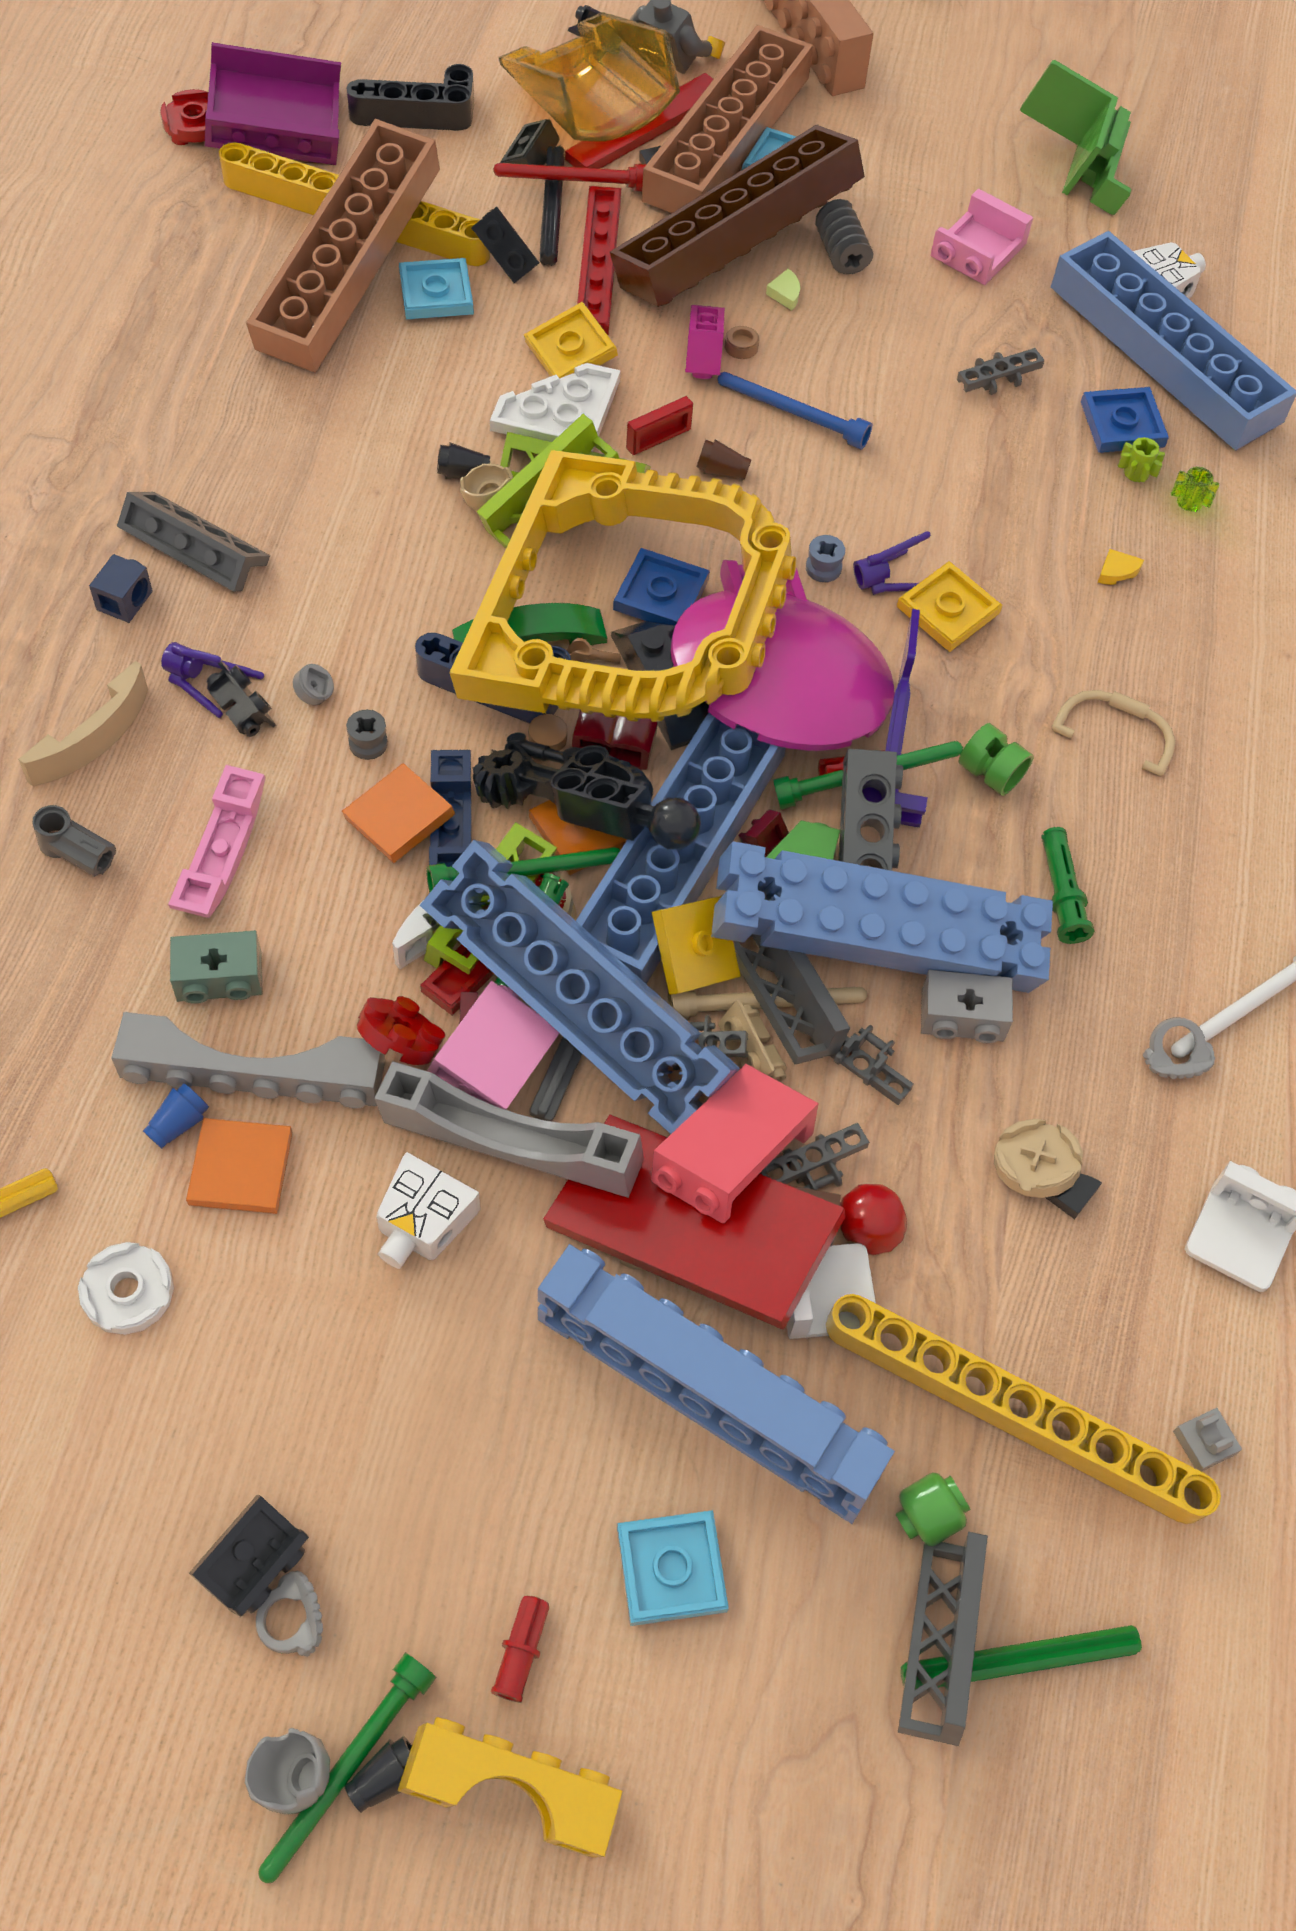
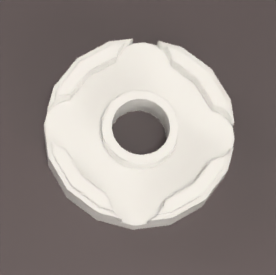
(131, 1312)

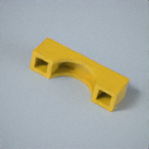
(573, 1808)

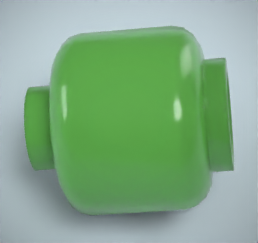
(932, 1509)

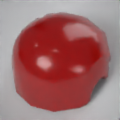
(874, 1218)

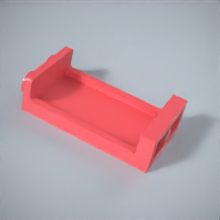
(731, 1141)

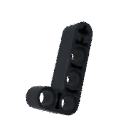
(415, 103)

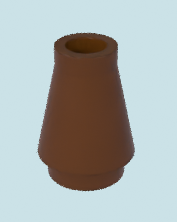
(723, 461)

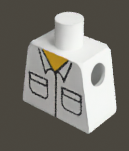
(1175, 265)
(423, 1211)

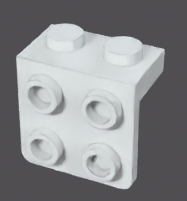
(1244, 1226)
(841, 1272)

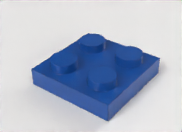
(1123, 417)
(660, 588)

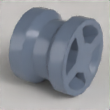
(825, 558)

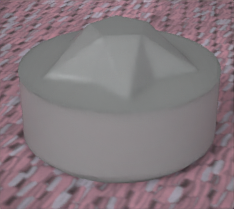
(313, 684)

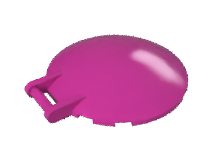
(818, 674)

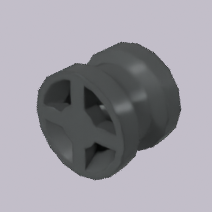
(367, 744)

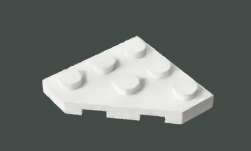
(557, 403)

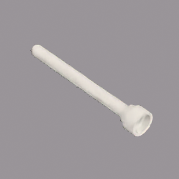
(1238, 1009)

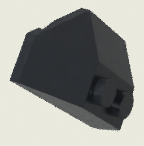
(648, 648)

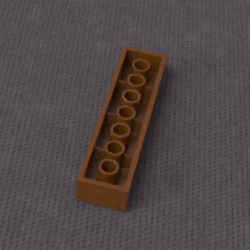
(737, 215)

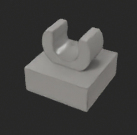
(1207, 1440)

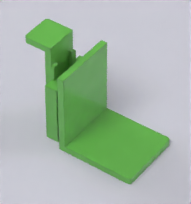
(1089, 119)

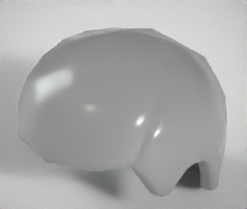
(288, 1772)

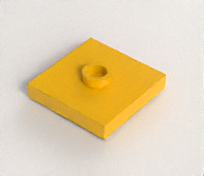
(570, 342)
(950, 606)
(687, 949)

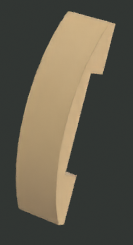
(56, 759)

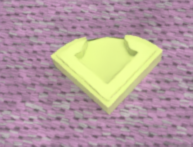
(785, 289)

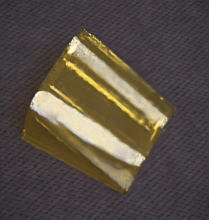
(603, 80)

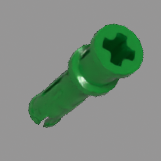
(1068, 899)

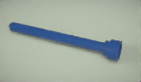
(854, 431)

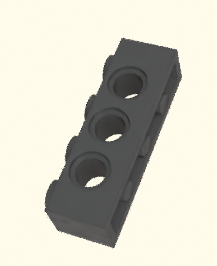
(878, 771)

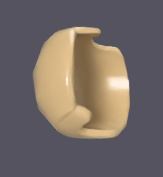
(483, 484)

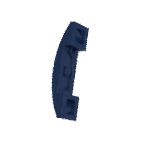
(452, 781)

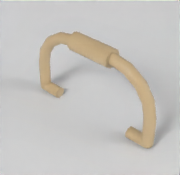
(1129, 706)

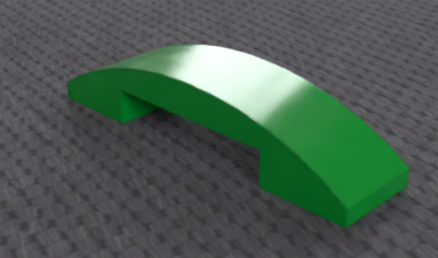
(551, 623)

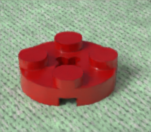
(177, 116)
(399, 1027)

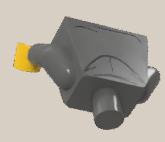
(682, 34)

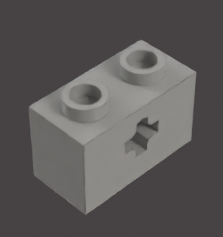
(951, 993)

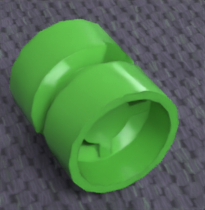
(993, 757)

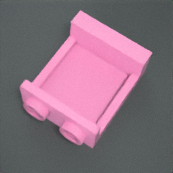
(983, 237)
(494, 1047)

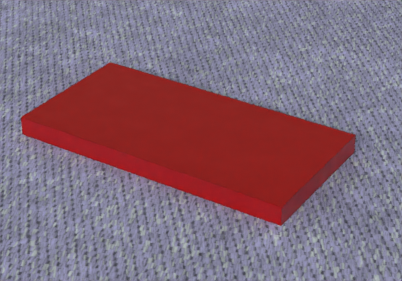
(750, 1262)

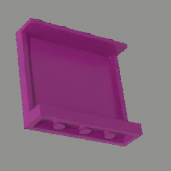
(273, 103)

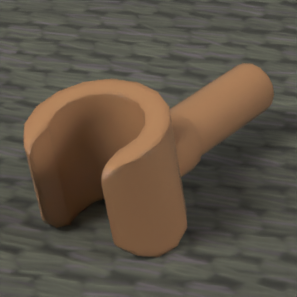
(582, 650)

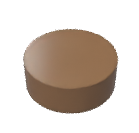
(741, 342)
(549, 731)

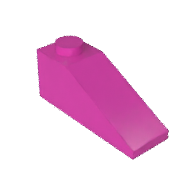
(705, 341)

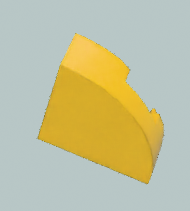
(1119, 567)

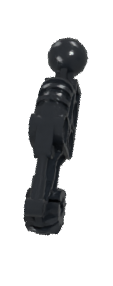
(587, 791)

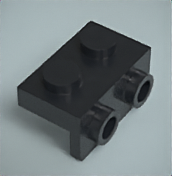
(250, 1557)

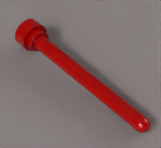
(631, 177)

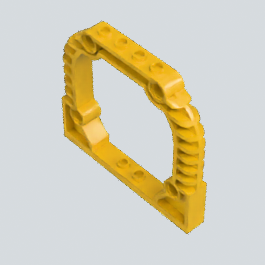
(581, 488)

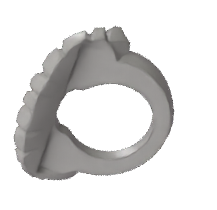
(1159, 1062)
(296, 1587)

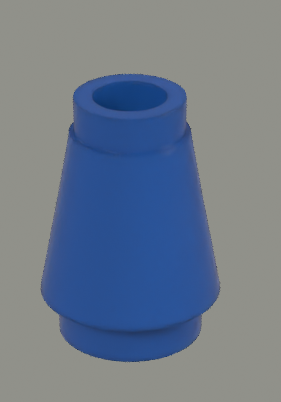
(176, 1115)

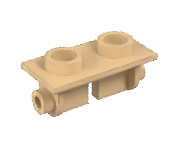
(760, 1057)

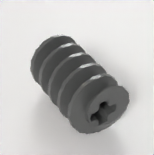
(843, 237)

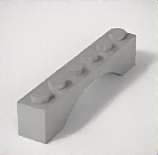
(158, 1051)
(579, 1152)

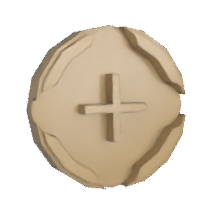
(1038, 1158)

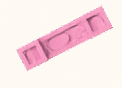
(222, 843)

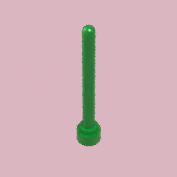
(792, 790)
(534, 866)
(407, 1683)

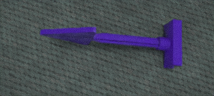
(911, 805)

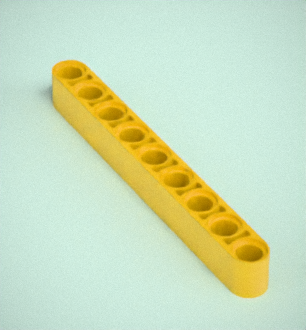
(305, 187)
(1042, 1410)

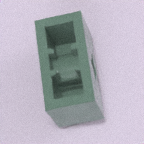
(216, 966)

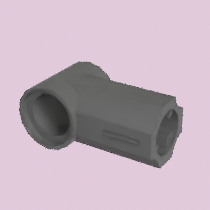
(72, 841)

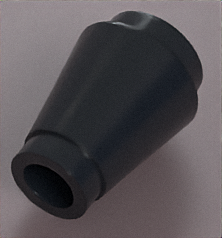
(457, 461)
(380, 1776)

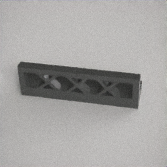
(190, 539)
(802, 989)
(961, 1650)

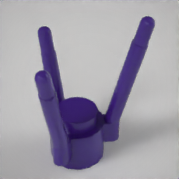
(875, 568)
(188, 663)

